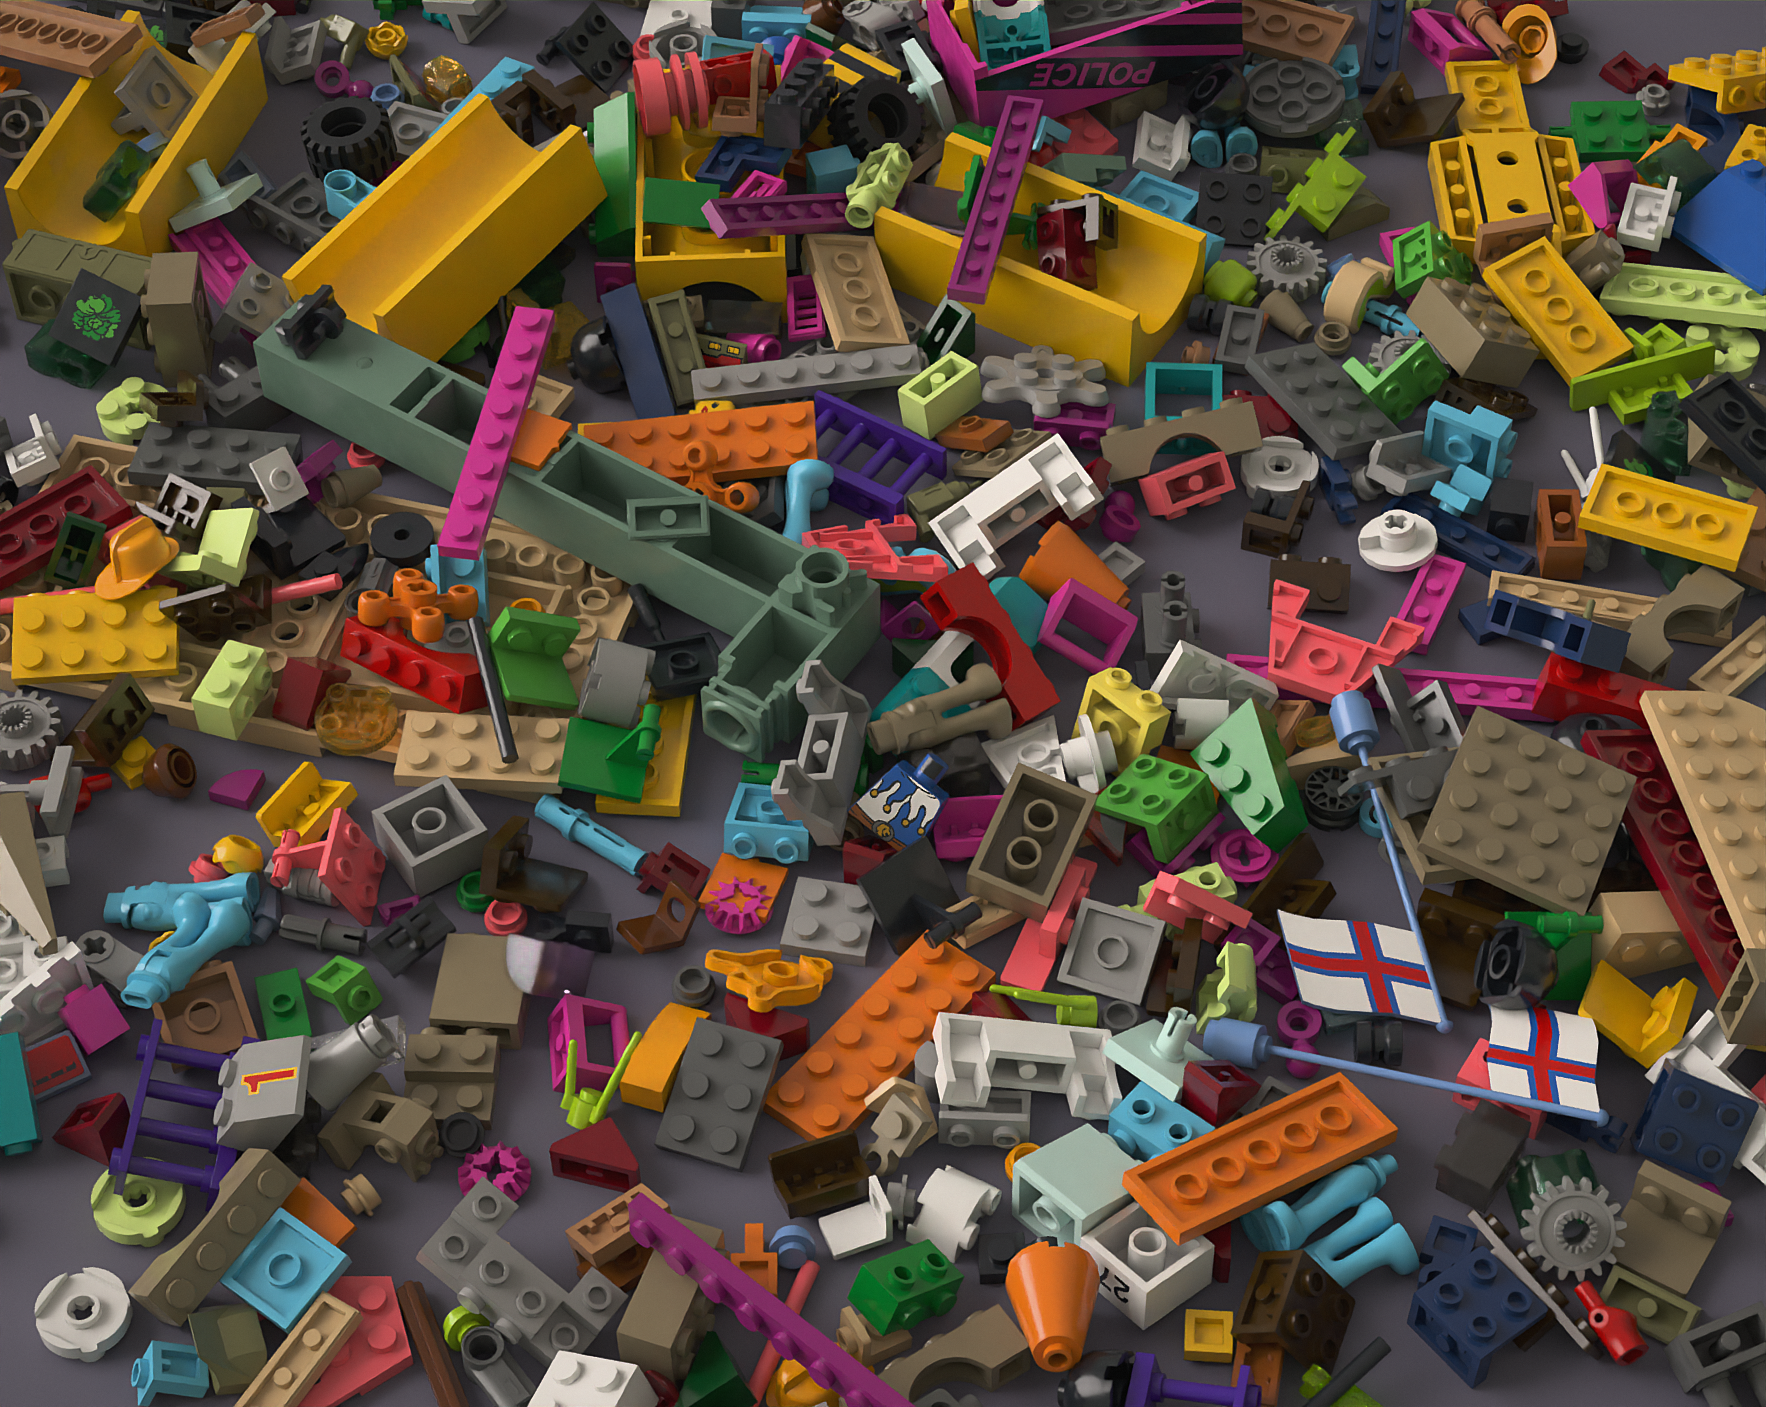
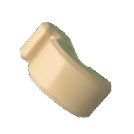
(1354, 287)

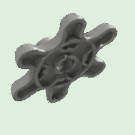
(1064, 380)

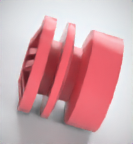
(670, 94)

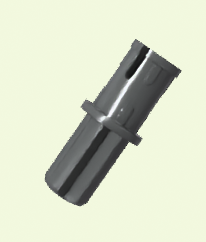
(323, 934)

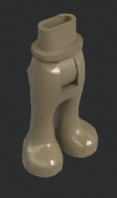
(920, 721)

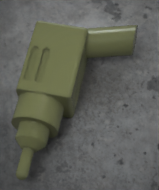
(346, 33)
(933, 501)

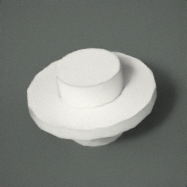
(1397, 541)
(1089, 756)

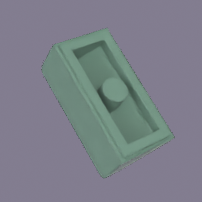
(668, 518)

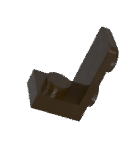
(1100, 222)
(1275, 536)

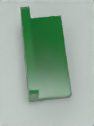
(677, 202)

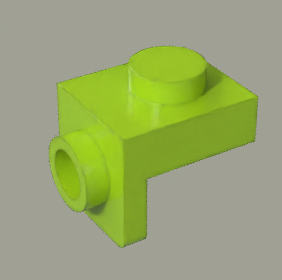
(1653, 342)

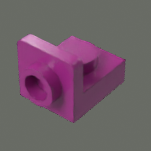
(318, 467)

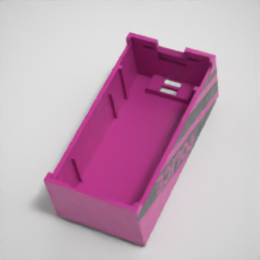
(1091, 67)

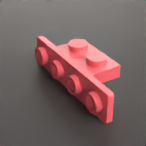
(1042, 942)

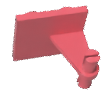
(346, 864)

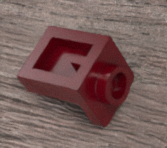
(672, 865)

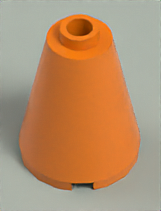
(1067, 556)
(1054, 1301)

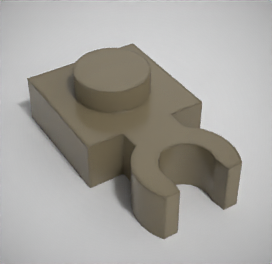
(899, 1130)

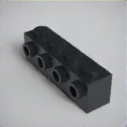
(799, 104)

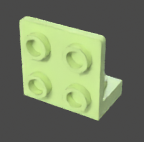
(221, 551)

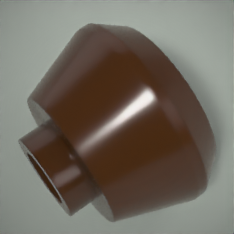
(825, 14)
(170, 772)

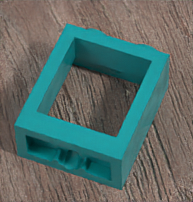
(1188, 380)

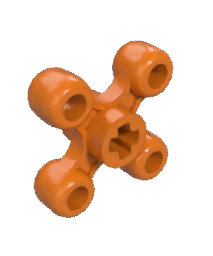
(702, 479)
(418, 605)

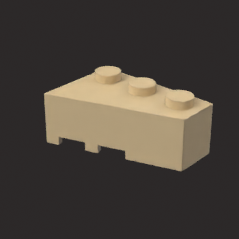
(1638, 934)

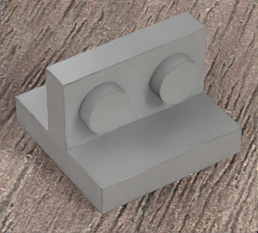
(467, 16)
(153, 96)

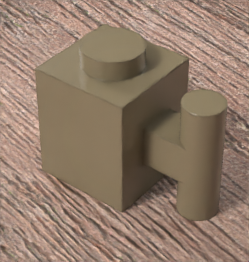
(1596, 260)

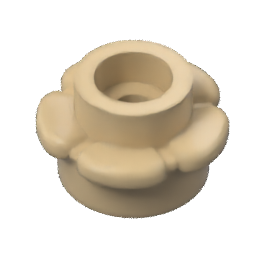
(360, 1195)

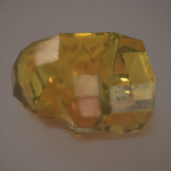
(446, 79)

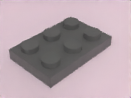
(719, 1094)

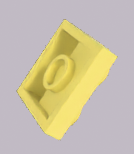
(1128, 713)

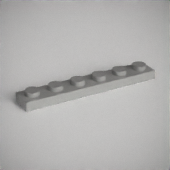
(807, 375)

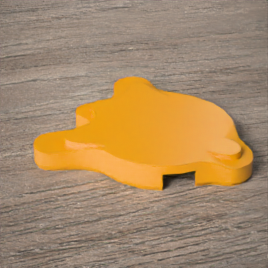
(770, 980)

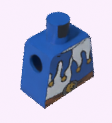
(904, 802)

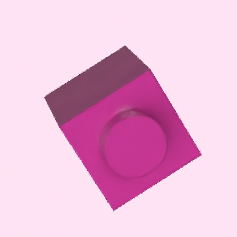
(92, 1018)

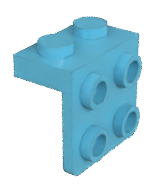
(773, 21)

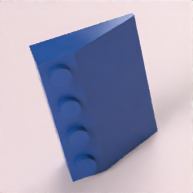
(1730, 223)

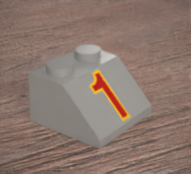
(262, 1093)

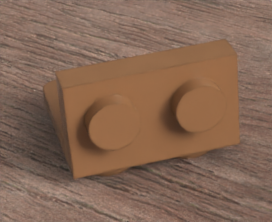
(741, 114)
(1507, 236)

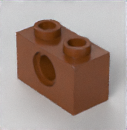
(1558, 539)

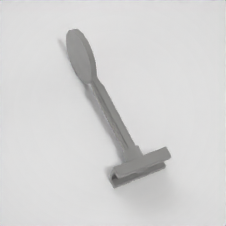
(55, 795)

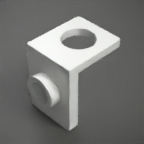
(278, 479)
(860, 1225)

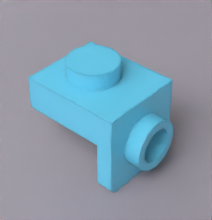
(1464, 492)

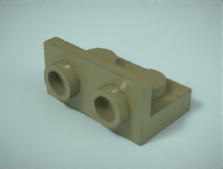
(1288, 166)

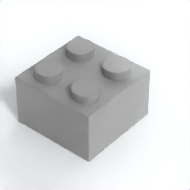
(431, 835)

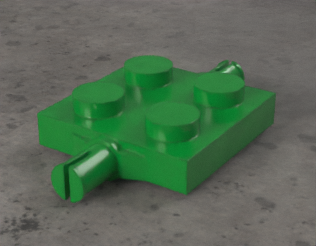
(1609, 130)

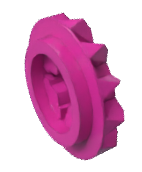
(1227, 851)
(728, 917)
(514, 1168)

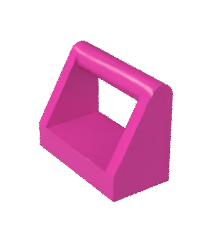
(1430, 37)
(1598, 181)
(1093, 615)
(569, 1023)

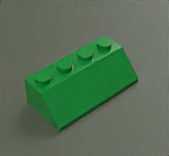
(616, 160)

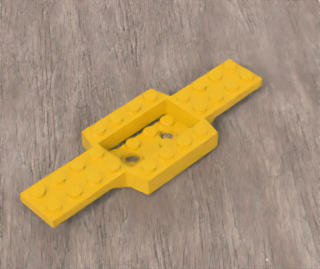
(1492, 130)

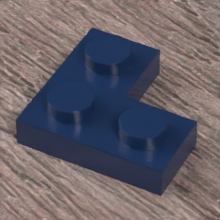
(739, 154)

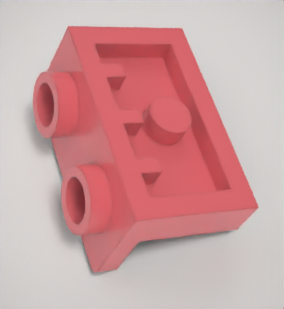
(1176, 899)

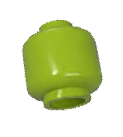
(1231, 282)

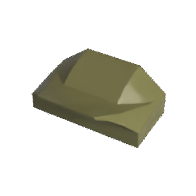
(1359, 212)
(230, 1345)

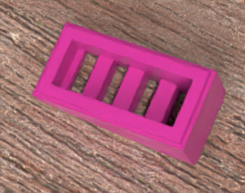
(798, 288)

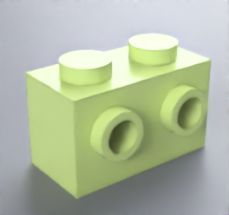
(940, 395)
(232, 690)

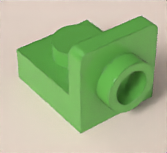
(347, 987)

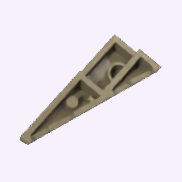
(21, 875)

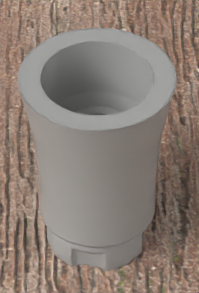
(348, 1061)

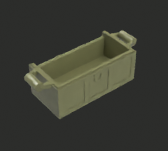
(47, 264)

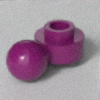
(336, 69)
(1118, 520)
(1295, 1014)

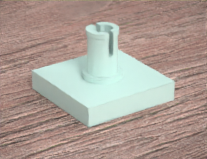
(929, 85)
(213, 198)
(1158, 1052)

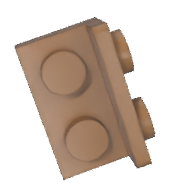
(606, 1231)

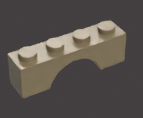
(1226, 429)
(1697, 605)
(188, 1272)
(981, 1351)

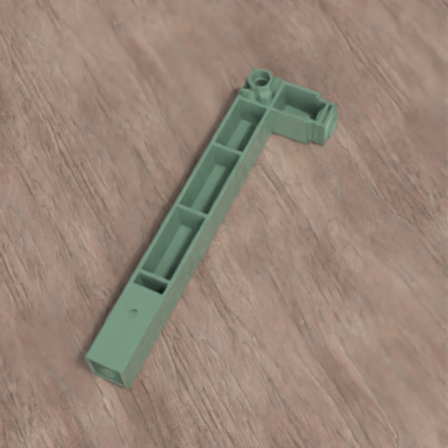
(743, 579)

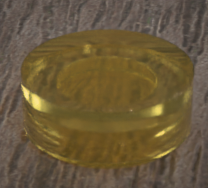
(1315, 731)

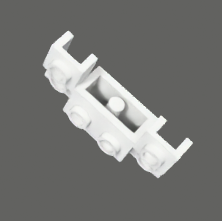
(1014, 502)
(21, 953)
(1024, 1056)
(1708, 1057)

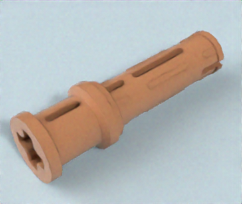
(1483, 22)

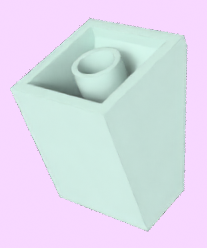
(1071, 1185)

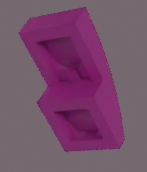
(1273, 964)

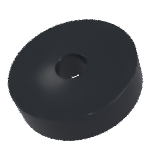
(402, 539)

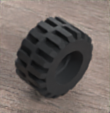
(892, 105)
(350, 137)

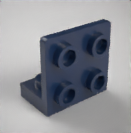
(1693, 1123)
(1473, 1313)

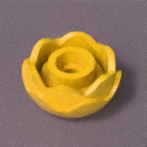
(386, 40)
(238, 855)

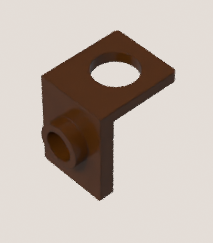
(662, 929)

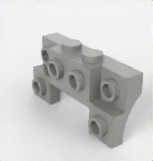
(824, 777)
(508, 1287)

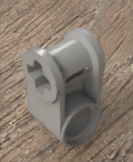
(866, 18)
(108, 962)

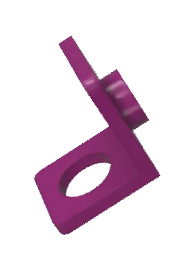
(612, 276)
(896, 623)

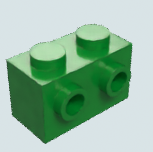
(906, 1287)

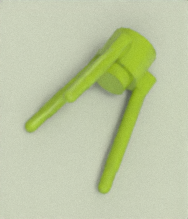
(1070, 1010)
(591, 1104)

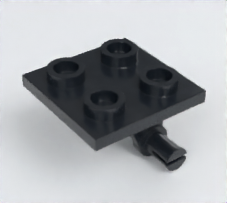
(592, 46)
(911, 896)

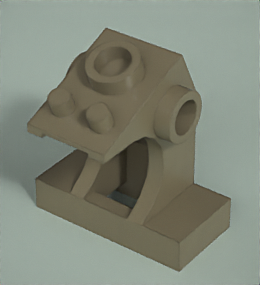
(395, 1125)

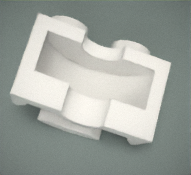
(1197, 720)
(950, 1211)

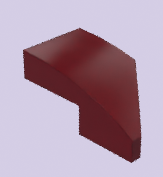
(1631, 76)

